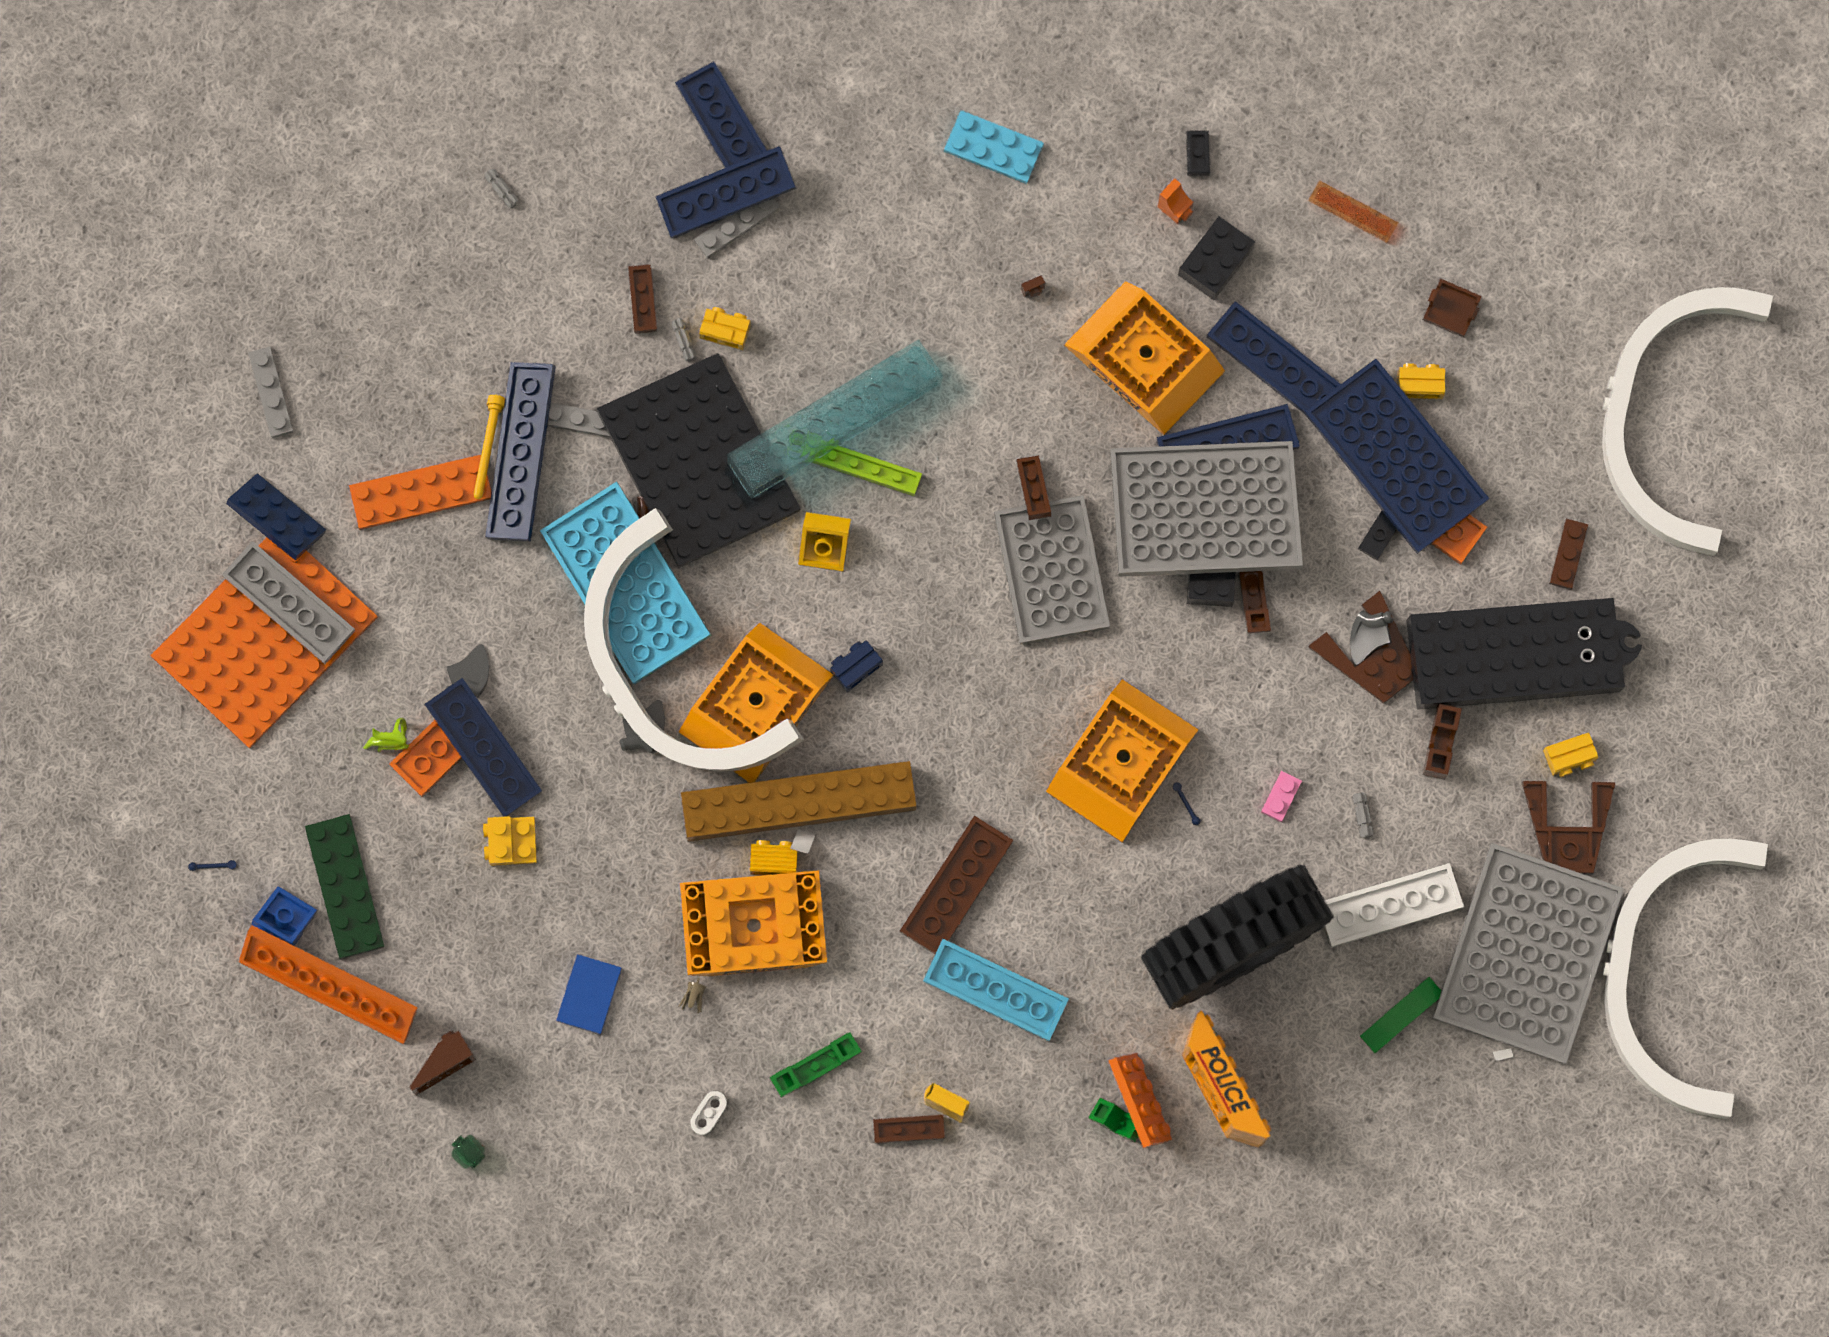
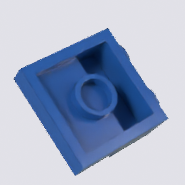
(284, 916)

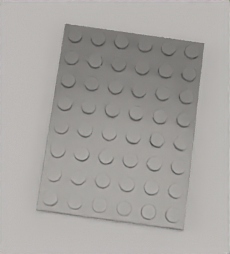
(1206, 509)
(1528, 953)

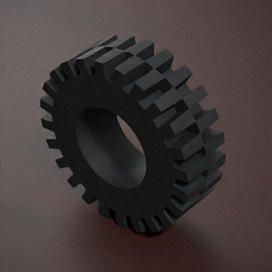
(1237, 936)

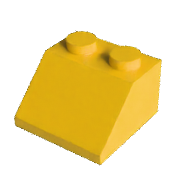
(824, 541)

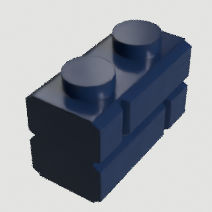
(856, 665)

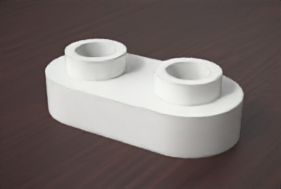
(708, 1113)

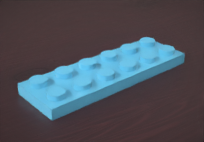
(995, 990)

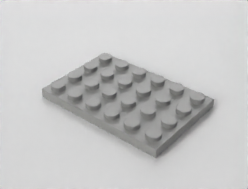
(1052, 571)

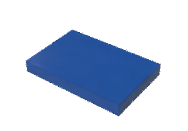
(589, 994)

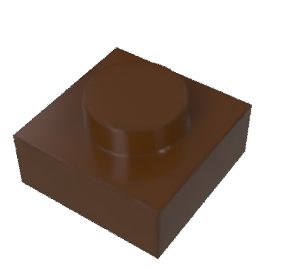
(1033, 287)

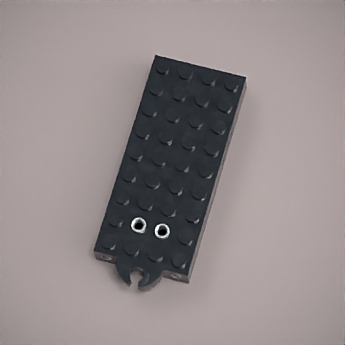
(1519, 653)

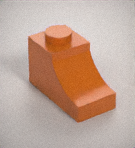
(1175, 202)

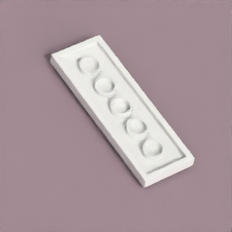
(1392, 905)

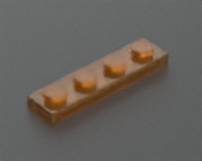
(1353, 211)

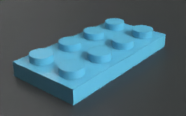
(993, 147)

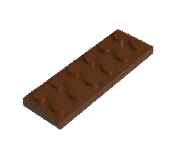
(956, 885)

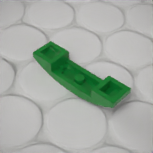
(1401, 1015)
(815, 1065)

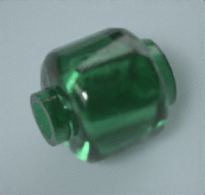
(467, 1151)

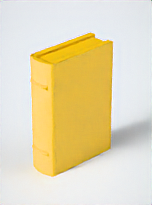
(946, 1102)

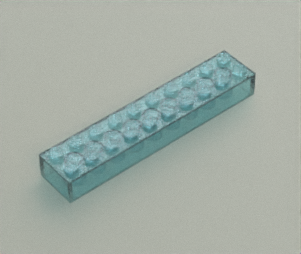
(834, 419)

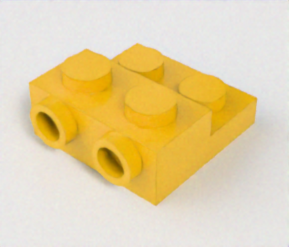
(510, 840)

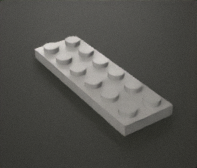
(288, 602)

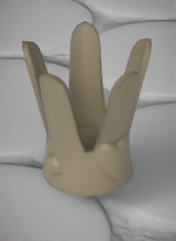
(694, 992)

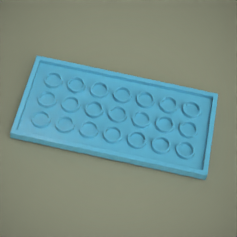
(649, 608)

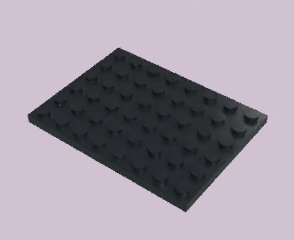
(677, 450)

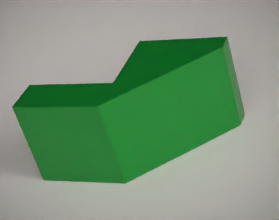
(1114, 1119)

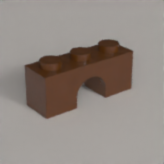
(1441, 741)

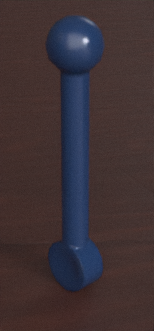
(1177, 787)
(231, 865)

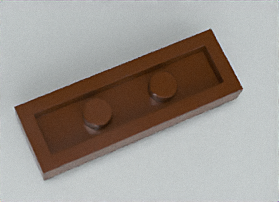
(642, 299)
(1033, 487)
(1568, 554)
(908, 1129)

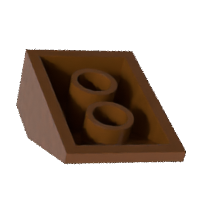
(446, 1059)

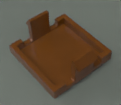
(1452, 307)

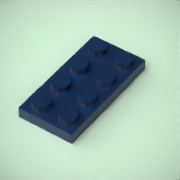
(276, 516)

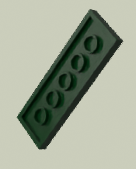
(344, 886)

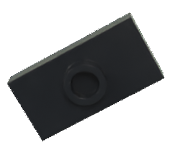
(1198, 153)
(1378, 536)

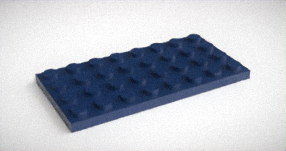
(1396, 456)

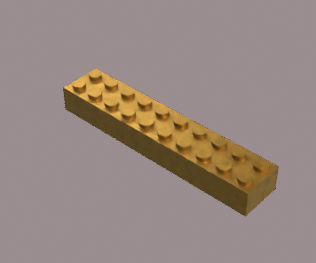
(798, 801)

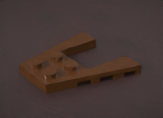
(1382, 672)
(1569, 846)

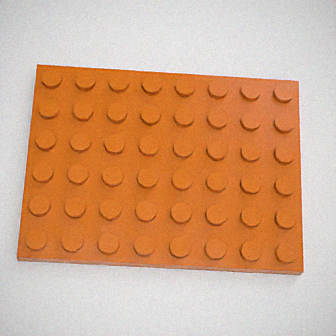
(243, 660)

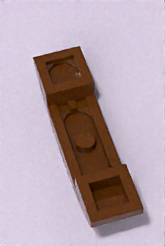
(1254, 602)

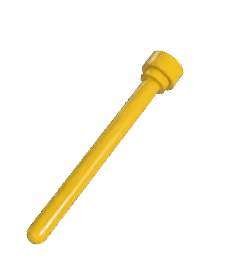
(495, 405)

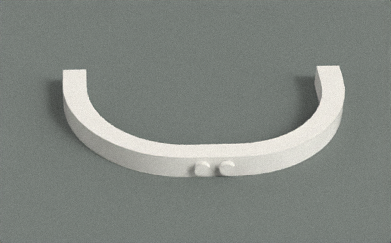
(1649, 514)
(596, 623)
(1619, 947)

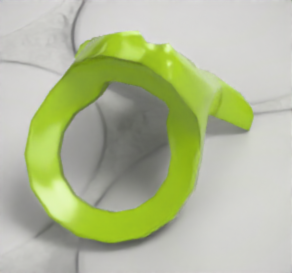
(389, 740)

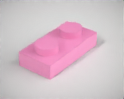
(1281, 796)

